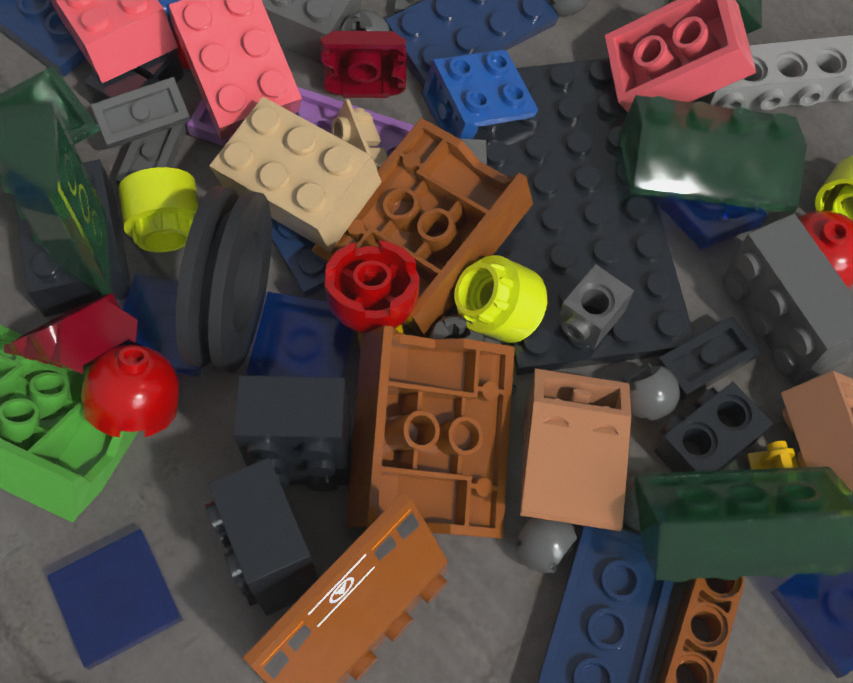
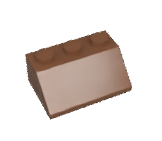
(823, 423)

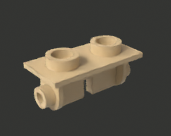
(358, 129)

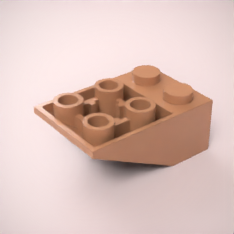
(575, 450)

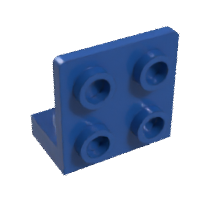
(476, 92)

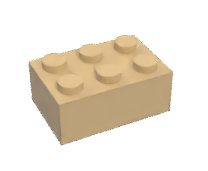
(306, 173)

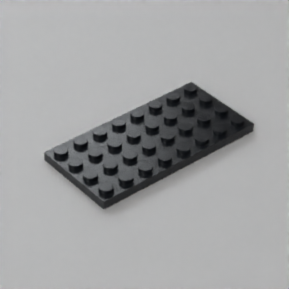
(585, 218)

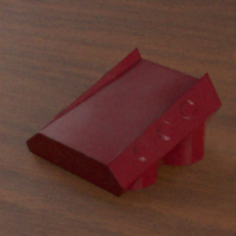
(364, 63)
(77, 335)

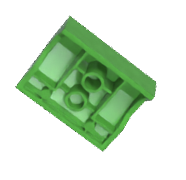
(46, 442)

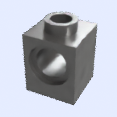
(599, 291)

